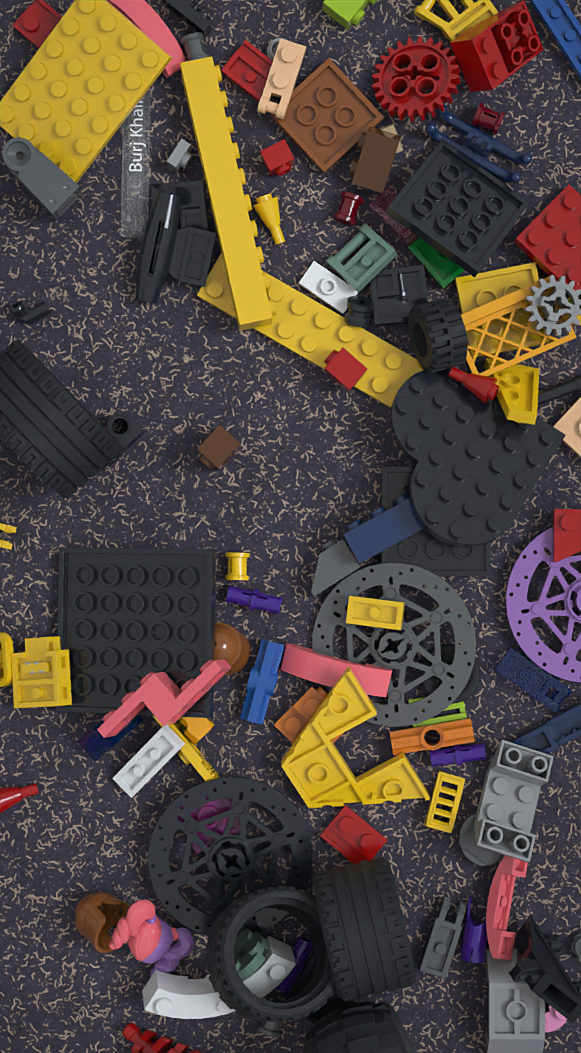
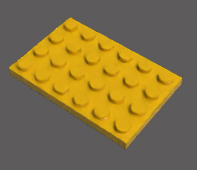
(82, 85)

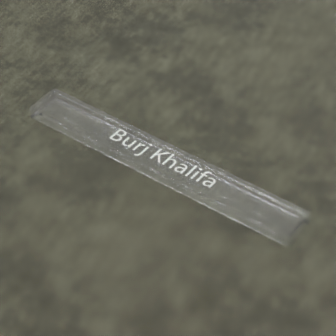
(136, 169)

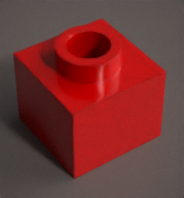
(277, 158)

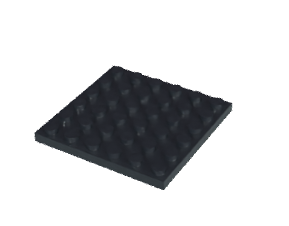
(133, 617)

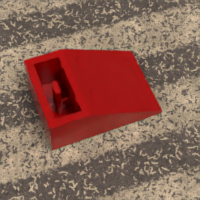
(496, 47)

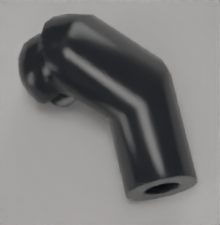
(28, 314)

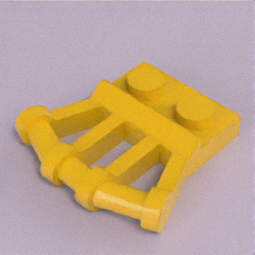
(471, 16)

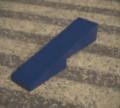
(554, 732)

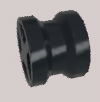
(358, 311)

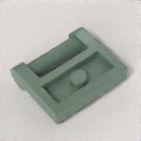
(366, 262)

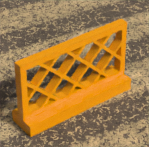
(502, 307)

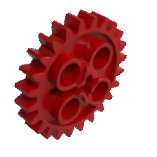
(416, 79)

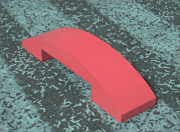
(150, 23)
(327, 670)
(498, 907)

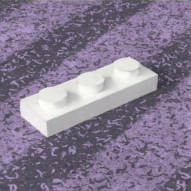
(148, 760)

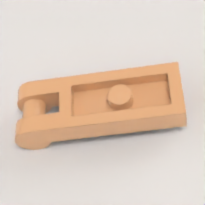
(282, 78)

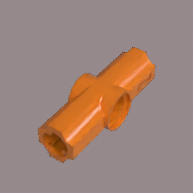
(450, 733)

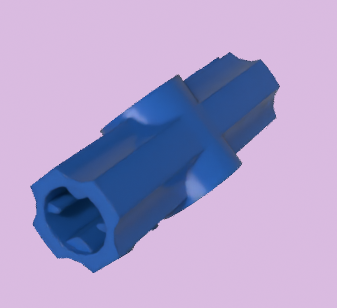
(262, 681)

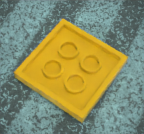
(493, 285)

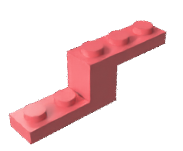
(163, 697)

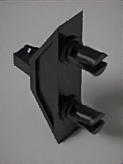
(544, 972)

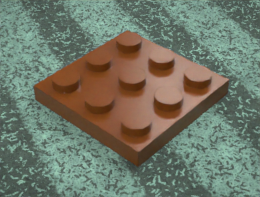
(327, 116)

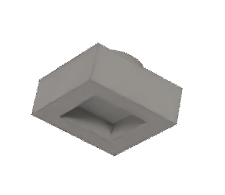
(180, 156)

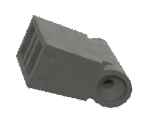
(40, 177)

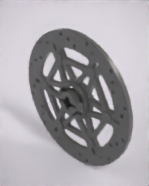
(446, 600)

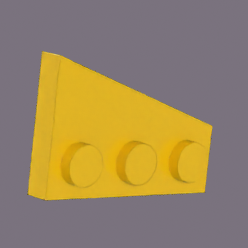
(517, 391)

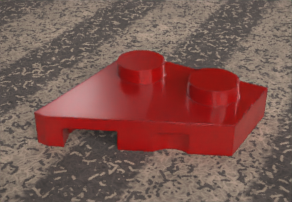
(566, 533)

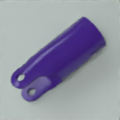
(474, 938)

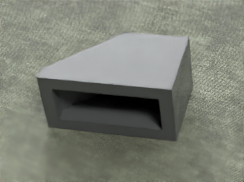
(332, 565)

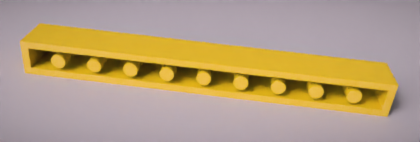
(226, 193)

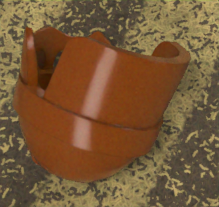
(231, 646)
(96, 915)

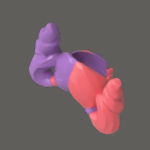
(152, 937)

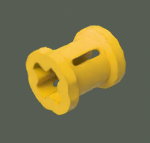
(237, 566)

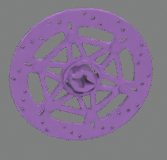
(518, 602)

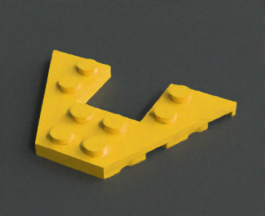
(322, 772)

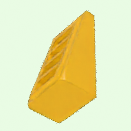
(437, 824)

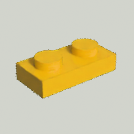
(375, 612)

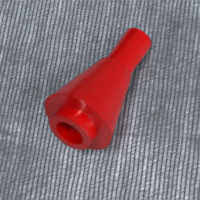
(481, 386)
(12, 795)

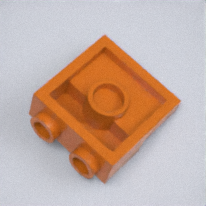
(300, 713)

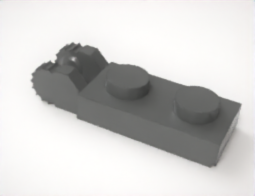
(442, 941)

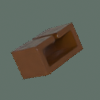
(375, 159)
(218, 448)

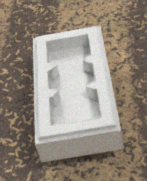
(327, 287)

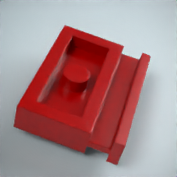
(37, 22)
(248, 69)
(353, 836)

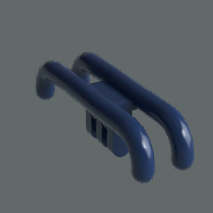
(478, 146)

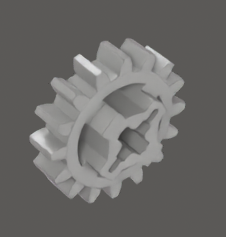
(550, 317)

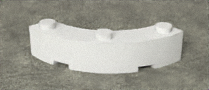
(196, 998)

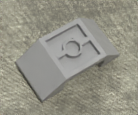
(511, 800)
(514, 1011)

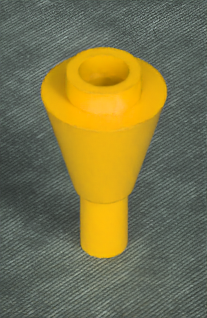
(269, 213)

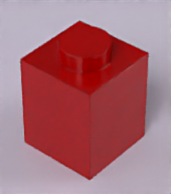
(344, 368)

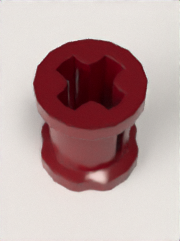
(488, 118)
(348, 208)

